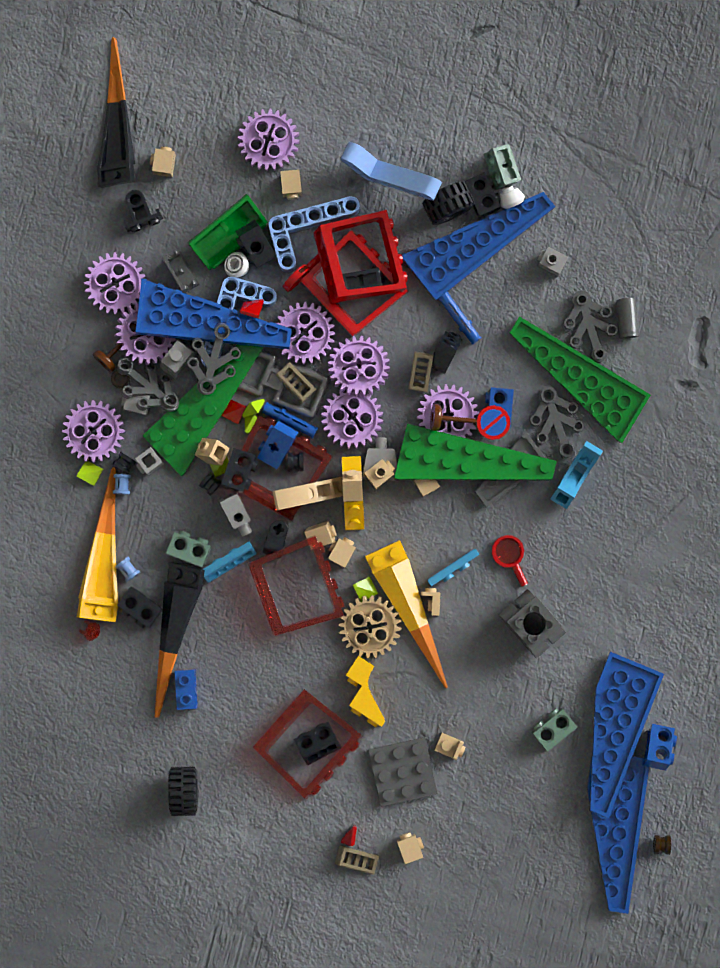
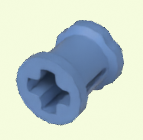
(121, 484)
(127, 569)

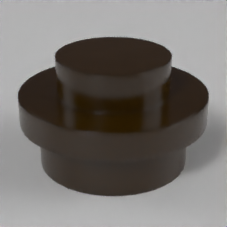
(119, 380)

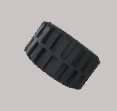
(449, 203)
(183, 791)

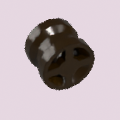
(662, 844)

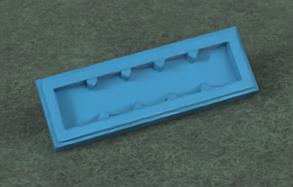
(229, 561)
(460, 564)

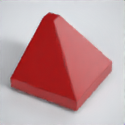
(252, 308)
(234, 411)
(349, 838)

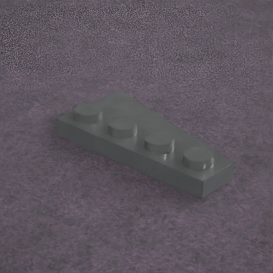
(493, 489)

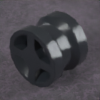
(124, 462)
(295, 462)
(210, 483)

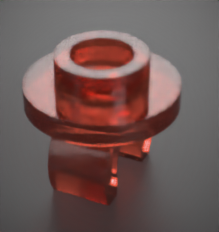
(91, 631)

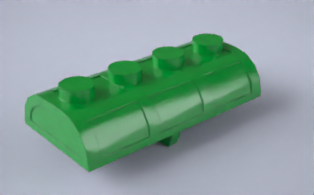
(219, 237)

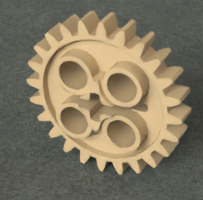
(373, 643)

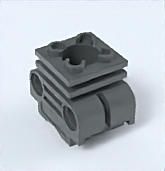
(514, 618)

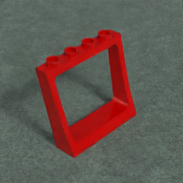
(331, 265)
(335, 309)

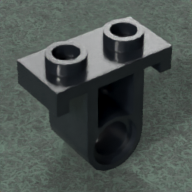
(140, 213)
(445, 351)

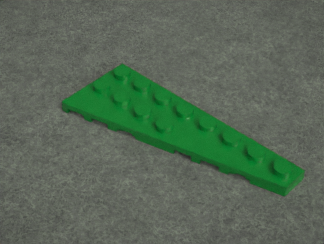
(600, 391)
(180, 431)
(450, 457)

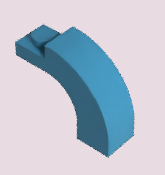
(576, 474)

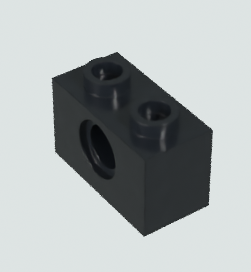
(253, 233)

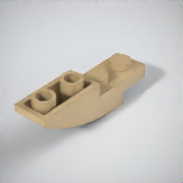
(308, 493)

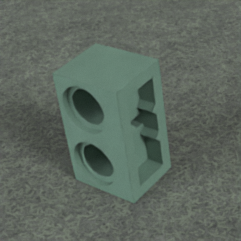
(502, 166)
(187, 553)
(557, 734)

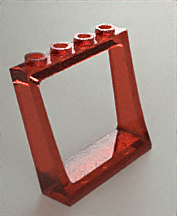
(266, 496)
(266, 598)
(284, 722)

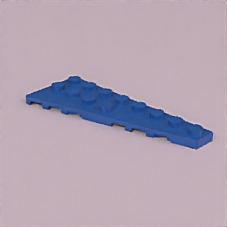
(456, 255)
(183, 316)

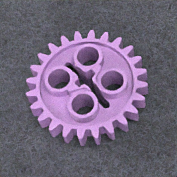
(284, 144)
(105, 268)
(317, 345)
(151, 349)
(362, 382)
(466, 411)
(81, 419)
(337, 428)

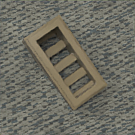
(300, 378)
(420, 386)
(341, 854)

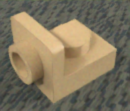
(434, 604)
(450, 746)

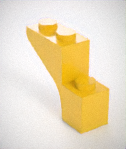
(353, 509)
(363, 701)

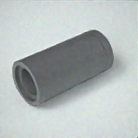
(627, 318)

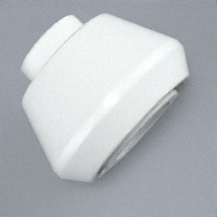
(511, 197)
(236, 265)

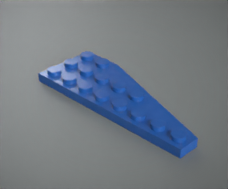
(620, 712)
(619, 835)

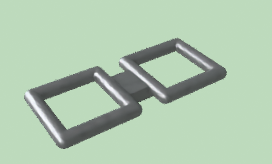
(270, 380)

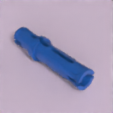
(446, 299)
(290, 420)

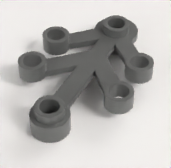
(589, 323)
(212, 361)
(148, 387)
(556, 418)

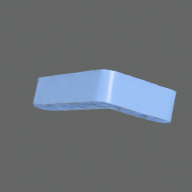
(388, 174)
(306, 223)
(239, 293)

